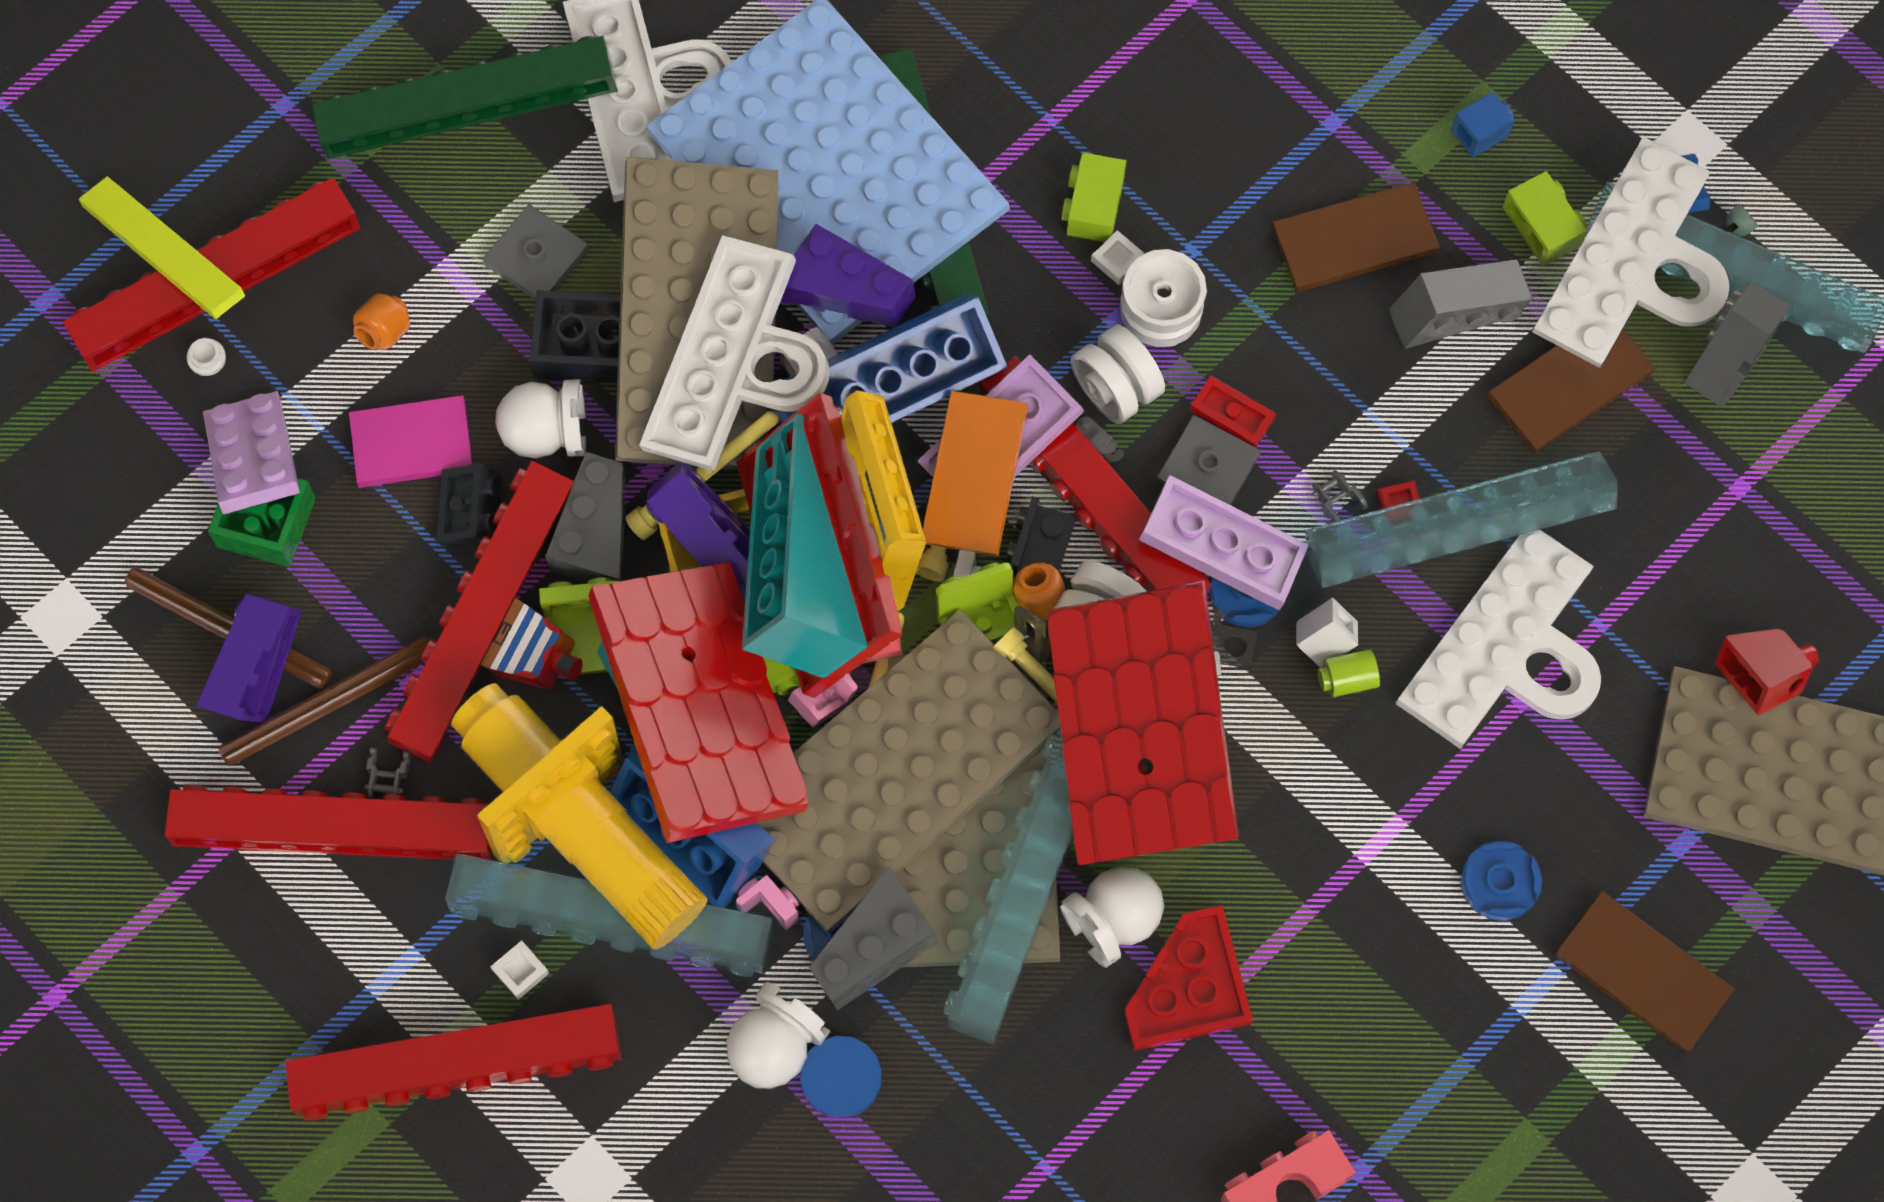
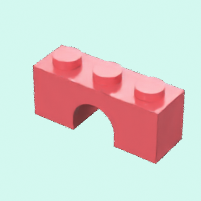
(1315, 1163)

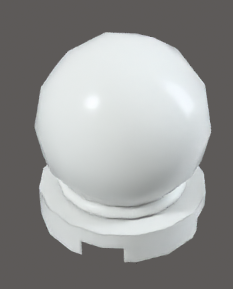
(540, 420)
(1118, 910)
(771, 1042)

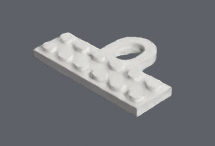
(638, 71)
(1624, 251)
(720, 353)
(1497, 635)

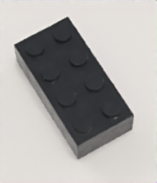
(575, 336)

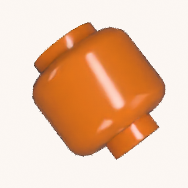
(381, 321)
(1038, 588)

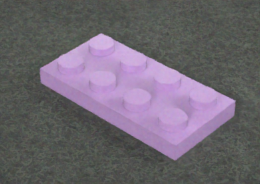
(1047, 416)
(250, 452)
(1224, 542)

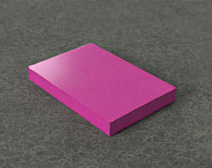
(410, 441)

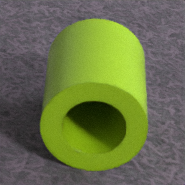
(1349, 673)

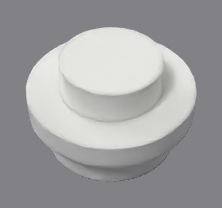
(206, 357)

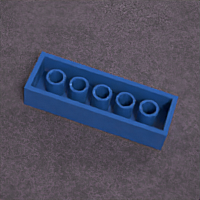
(918, 360)

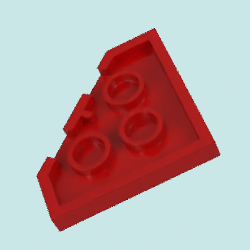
(1190, 986)

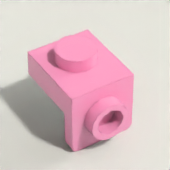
(827, 703)
(779, 902)

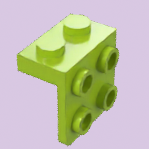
(983, 598)
(570, 611)

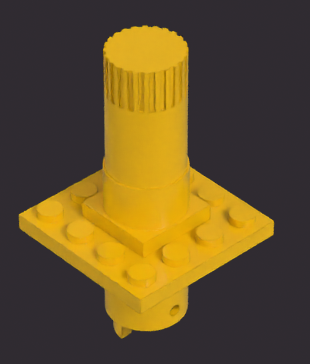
(558, 795)

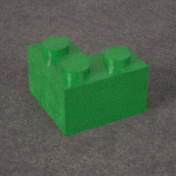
(265, 530)

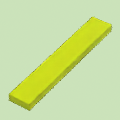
(162, 248)

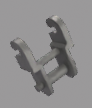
(1099, 439)
(1338, 479)
(400, 773)

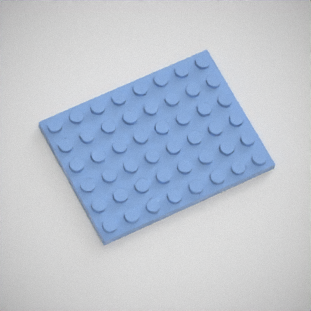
(845, 145)

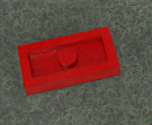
(1232, 411)

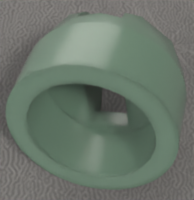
(1742, 219)

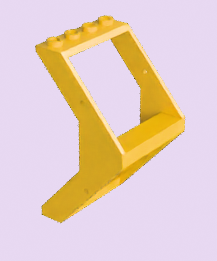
(875, 449)

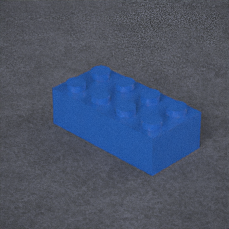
(713, 862)

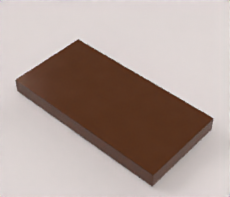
(1355, 237)
(1566, 390)
(1644, 972)

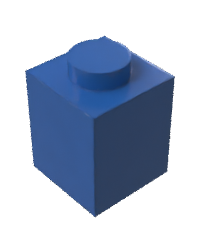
(1483, 124)

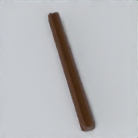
(216, 621)
(323, 702)

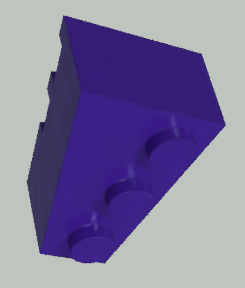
(847, 281)
(700, 520)
(251, 660)

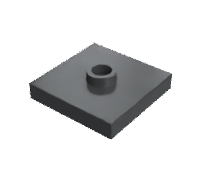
(535, 253)
(1210, 460)

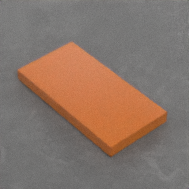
(974, 473)

